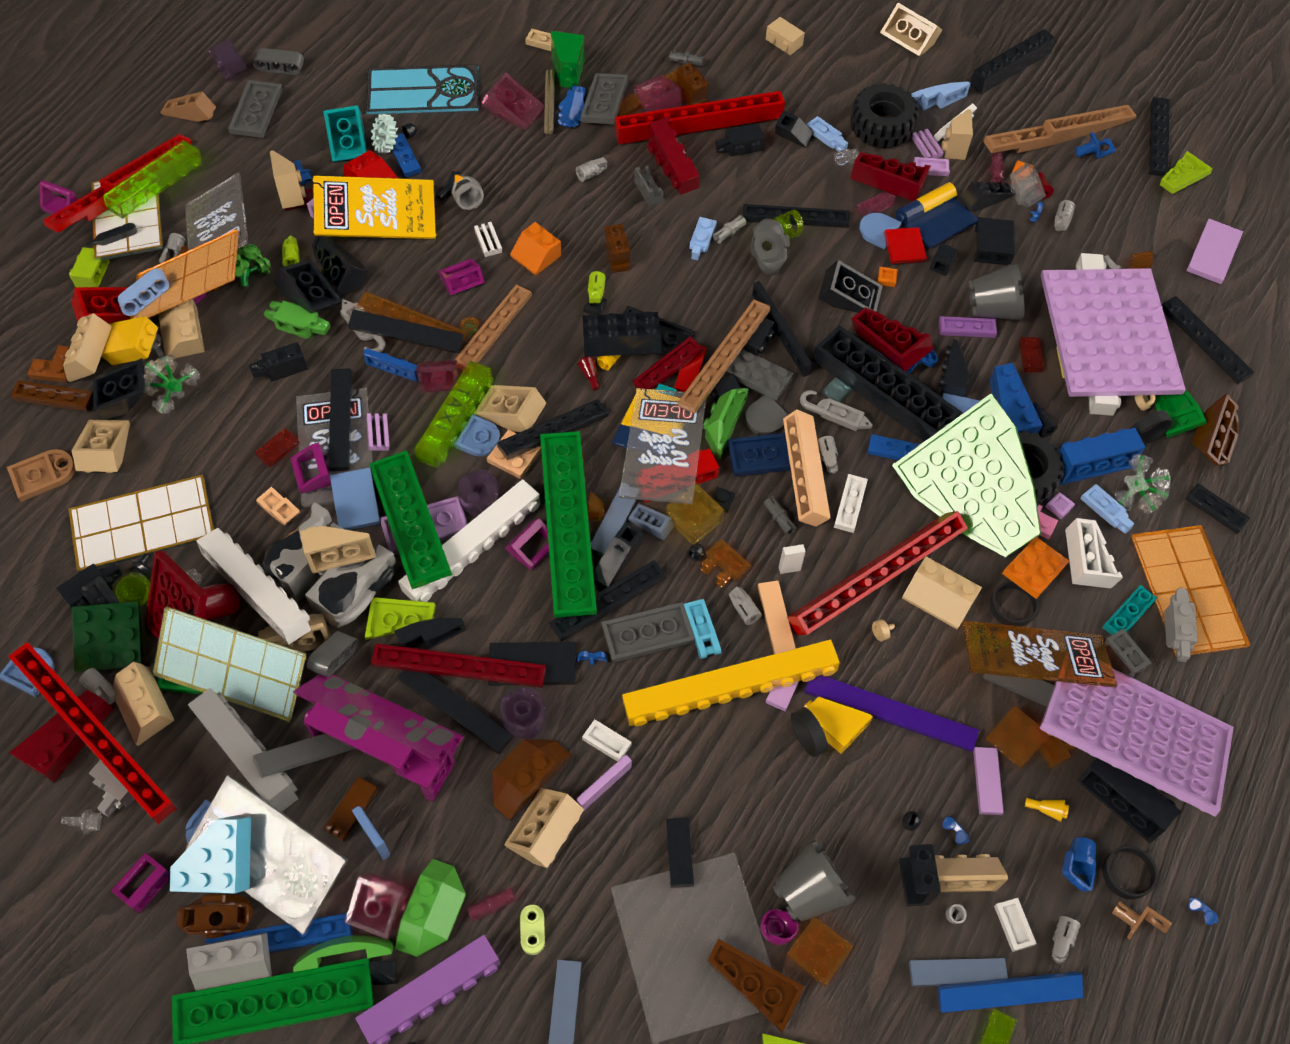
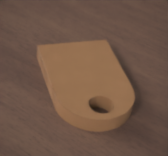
(41, 473)

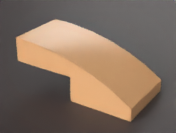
(277, 506)

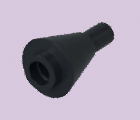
(448, 186)

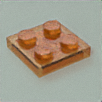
(1017, 737)
(819, 951)

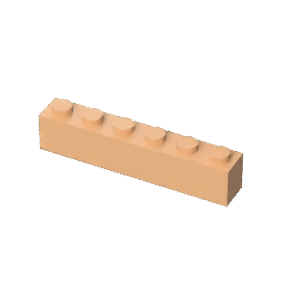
(806, 468)

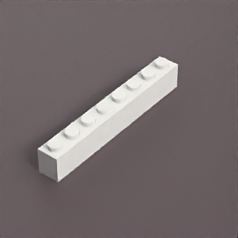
(480, 536)
(254, 585)

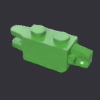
(296, 320)

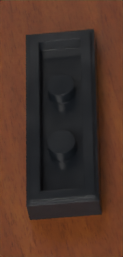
(1217, 508)
(679, 852)

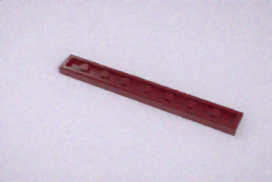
(458, 665)

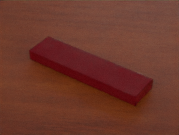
(668, 365)

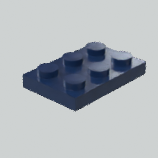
(758, 454)

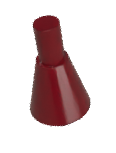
(1048, 189)
(588, 367)

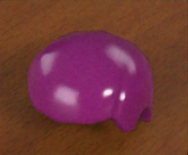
(778, 927)

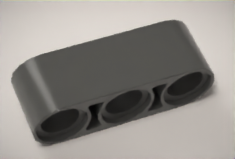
(278, 61)
(332, 654)

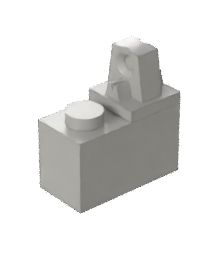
(115, 792)

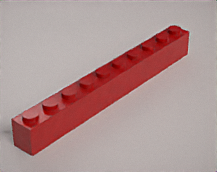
(702, 116)
(876, 573)
(93, 733)

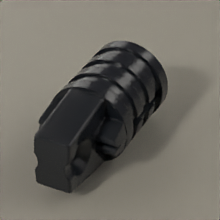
(1046, 421)

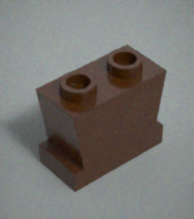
(692, 85)
(617, 248)

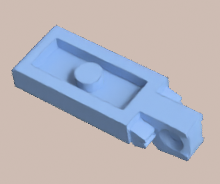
(827, 134)
(702, 236)
(1107, 508)

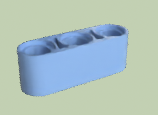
(141, 300)

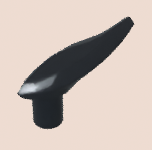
(141, 566)

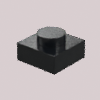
(724, 498)

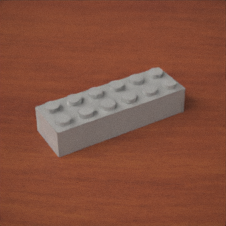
(240, 746)

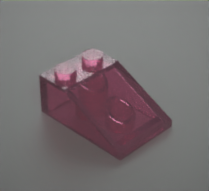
(512, 102)

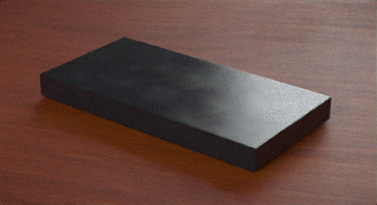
(671, 333)
(557, 657)

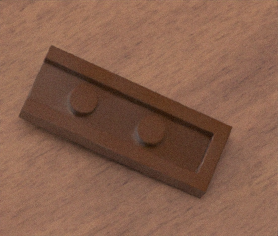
(343, 819)

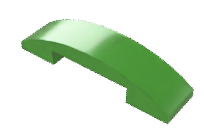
(374, 947)

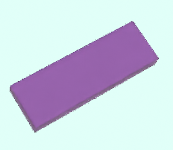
(967, 327)

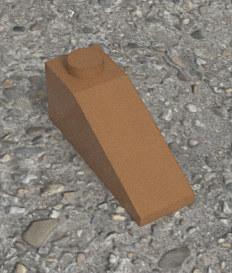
(190, 107)

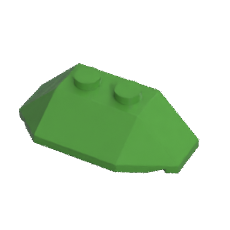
(723, 419)
(431, 910)

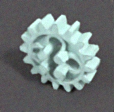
(384, 133)

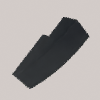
(429, 632)

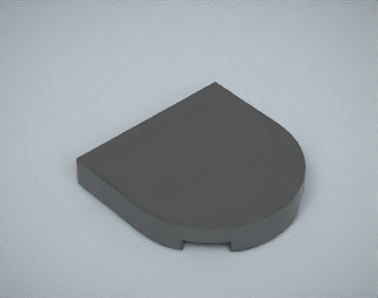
(765, 416)

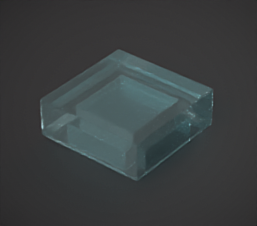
(836, 390)

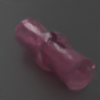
(997, 167)
(491, 904)

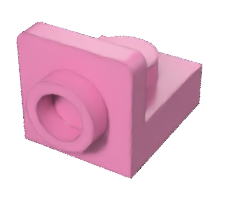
(1047, 524)

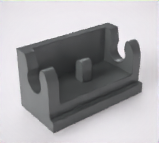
(648, 187)
(1128, 652)

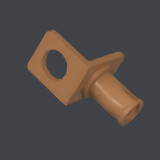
(1135, 920)

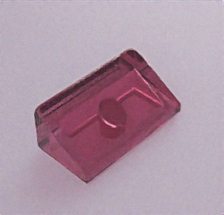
(876, 203)

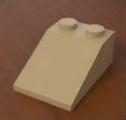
(287, 181)
(511, 406)
(101, 446)
(335, 547)

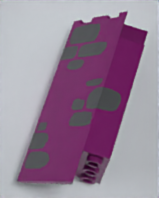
(381, 729)

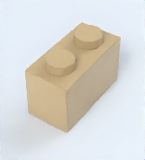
(785, 36)

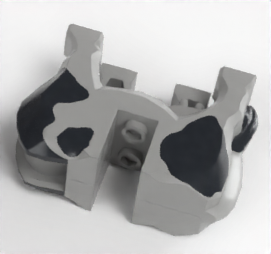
(340, 591)

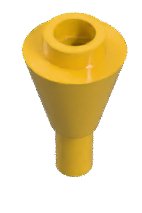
(607, 362)
(1054, 808)

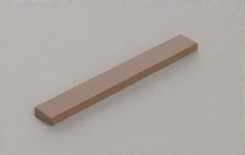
(723, 356)

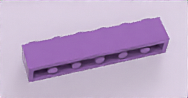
(428, 991)

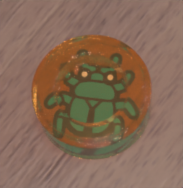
(470, 325)

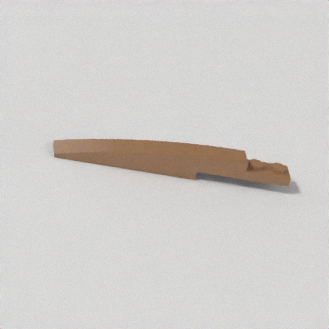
(1059, 130)

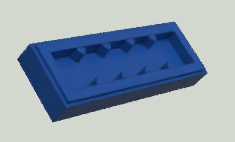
(405, 157)
(390, 364)
(889, 447)

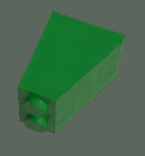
(567, 57)

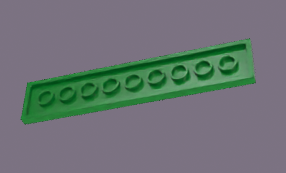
(568, 525)

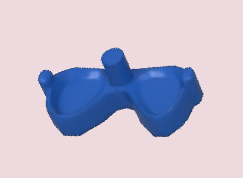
(1036, 214)
(584, 655)
(961, 836)
(1196, 904)

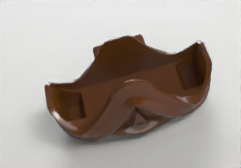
(195, 917)

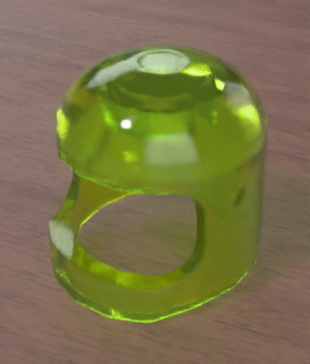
(784, 220)
(133, 588)

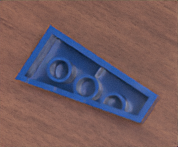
(1014, 399)

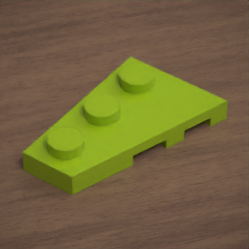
(1186, 172)
(391, 614)

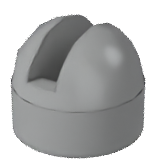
(960, 915)

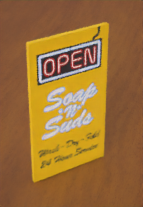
(374, 207)

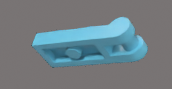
(702, 628)

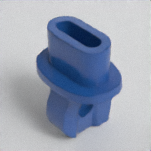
(305, 173)

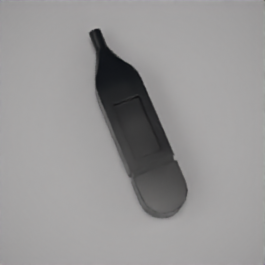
(114, 234)

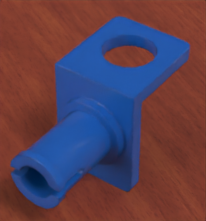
(1094, 146)

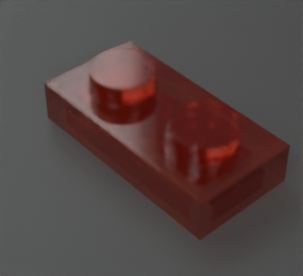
(1031, 354)
(277, 447)

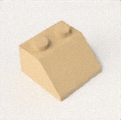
(958, 136)

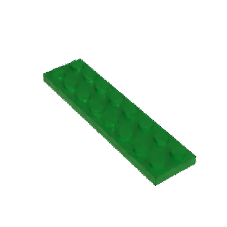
(410, 520)
(272, 1002)

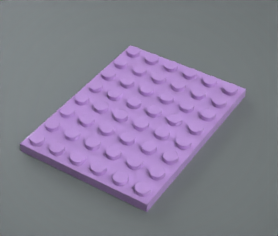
(1111, 333)
(1145, 736)

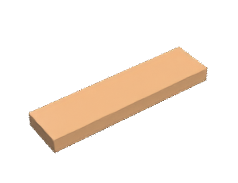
(776, 617)

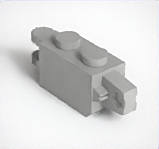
(1181, 625)

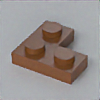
(48, 369)

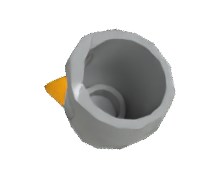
(467, 192)

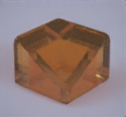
(1141, 260)
(596, 508)

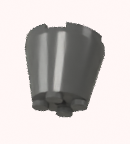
(998, 294)
(812, 884)

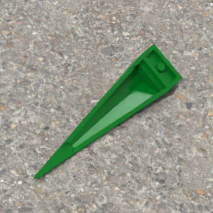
(1182, 410)

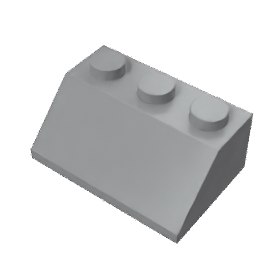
(229, 961)

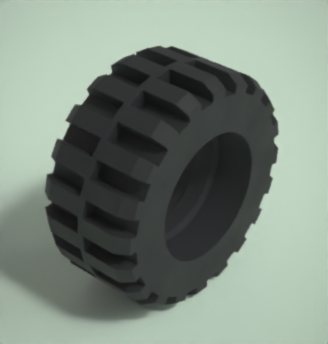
(884, 100)
(1045, 461)

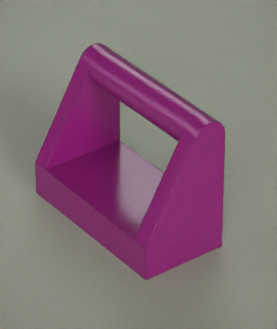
(52, 203)
(461, 276)
(322, 479)
(515, 545)
(149, 887)

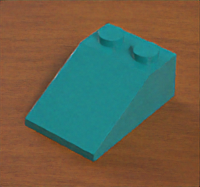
(345, 133)

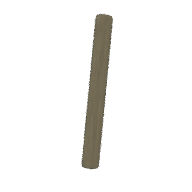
(549, 102)

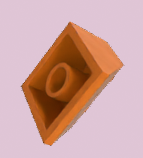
(536, 249)

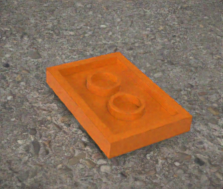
(1035, 567)

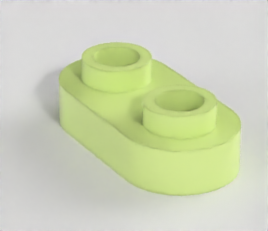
(532, 928)

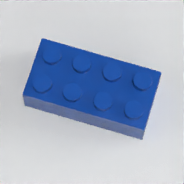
(1100, 455)

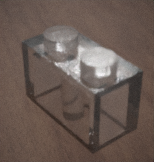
(1027, 185)

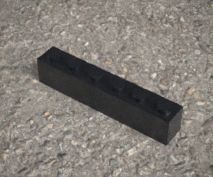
(1012, 61)

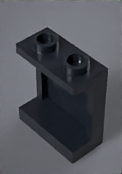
(994, 241)
(920, 875)

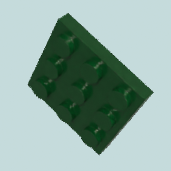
(107, 636)

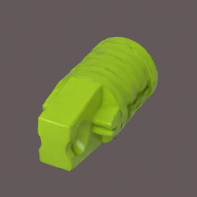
(290, 251)
(596, 288)

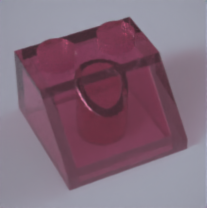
(658, 94)
(437, 375)
(377, 905)

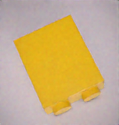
(129, 340)

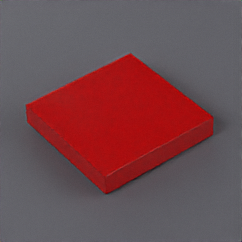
(905, 245)

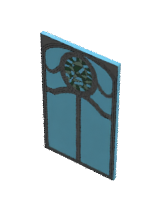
(422, 89)

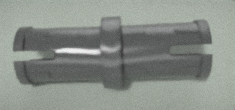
(686, 58)
(779, 515)

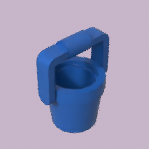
(1081, 861)

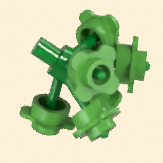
(244, 256)

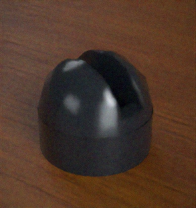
(409, 130)
(696, 552)
(906, 819)

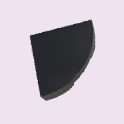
(595, 308)

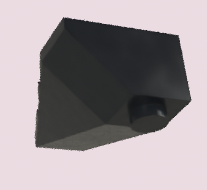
(338, 266)

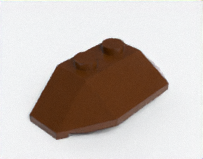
(1220, 433)
(525, 773)

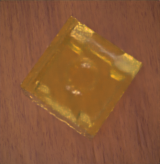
(697, 518)

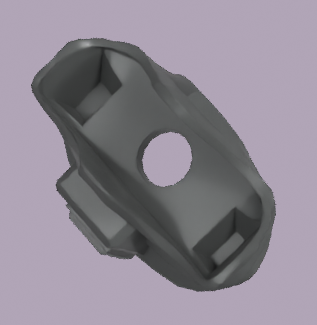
(771, 260)

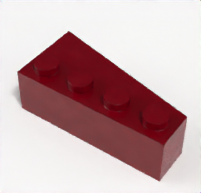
(672, 156)
(890, 175)
(894, 341)
(56, 743)

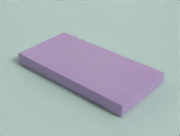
(1214, 251)
(446, 516)

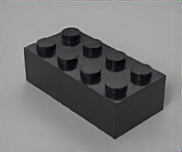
(621, 334)
(1130, 799)

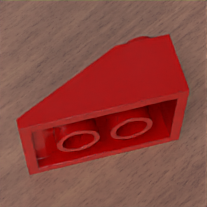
(368, 166)
(100, 301)

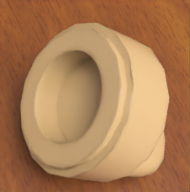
(1143, 401)
(882, 630)

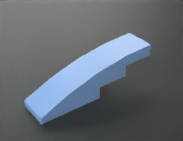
(941, 94)

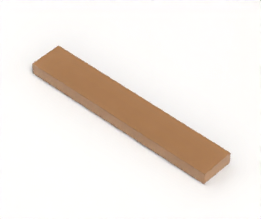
(494, 326)

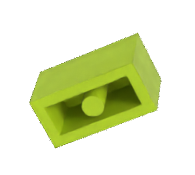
(87, 270)

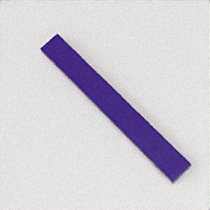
(894, 712)

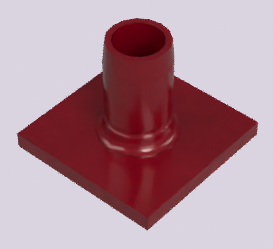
(176, 590)

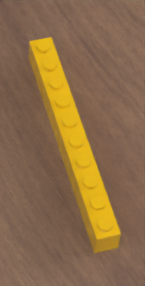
(730, 682)

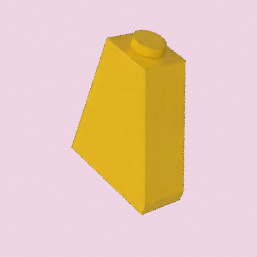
(839, 722)

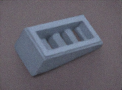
(662, 527)

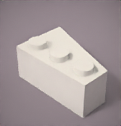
(1088, 555)

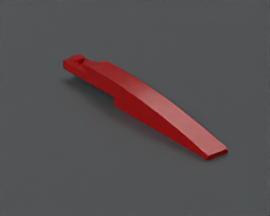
(93, 203)

